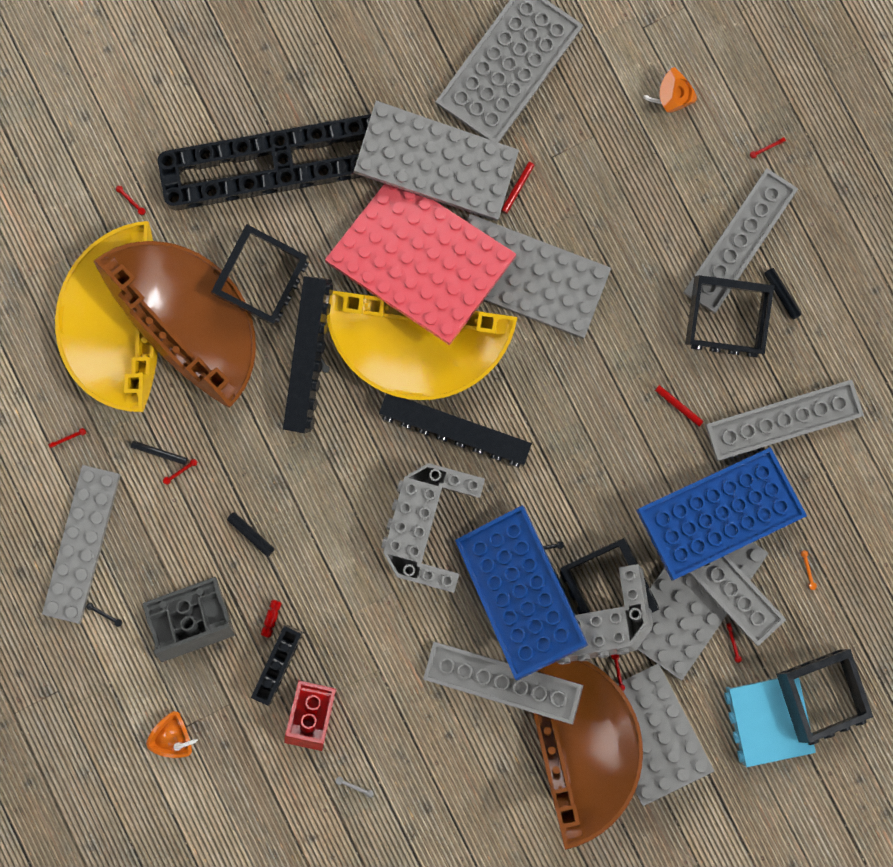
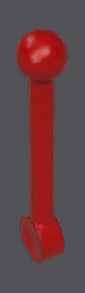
(753, 154)
(141, 211)
(82, 431)
(167, 480)
(615, 657)
(738, 659)

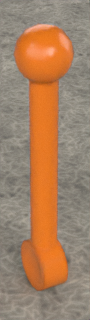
(811, 585)

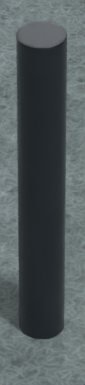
(158, 452)

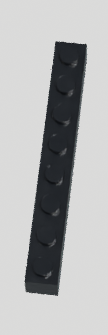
(307, 354)
(455, 429)

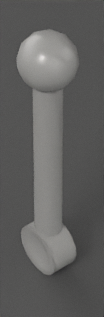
(339, 780)

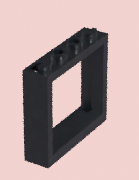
(293, 282)
(763, 318)
(575, 592)
(795, 706)

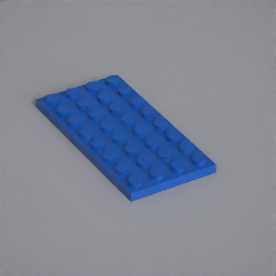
(721, 513)
(521, 593)

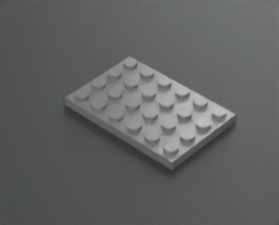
(669, 744)

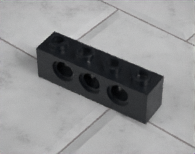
(277, 665)

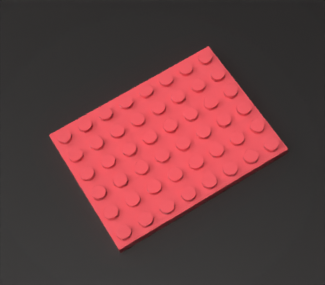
(421, 260)

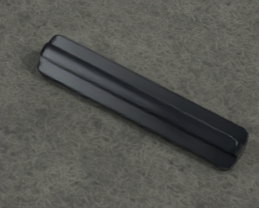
(783, 293)
(254, 537)

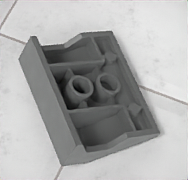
(188, 619)

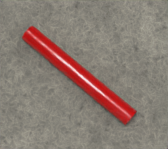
(517, 188)
(679, 406)

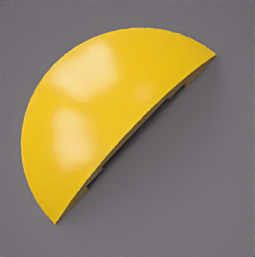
(95, 334)
(406, 358)

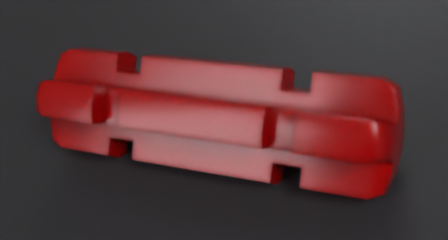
(271, 618)

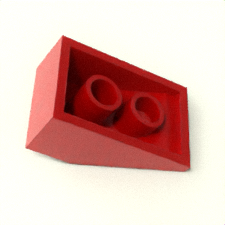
(310, 715)

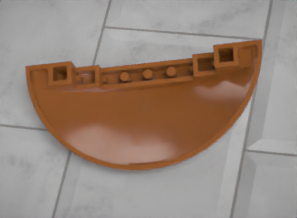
(172, 306)
(596, 759)

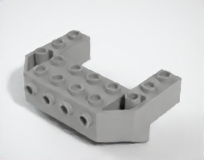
(414, 520)
(619, 628)

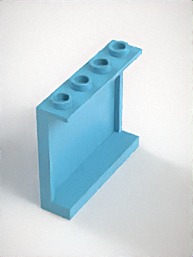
(764, 723)

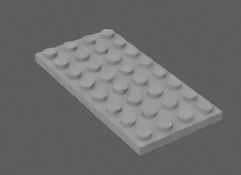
(508, 66)
(436, 161)
(546, 281)
(689, 615)

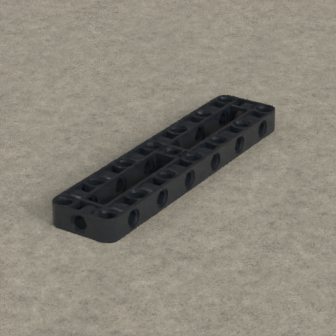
(264, 181)

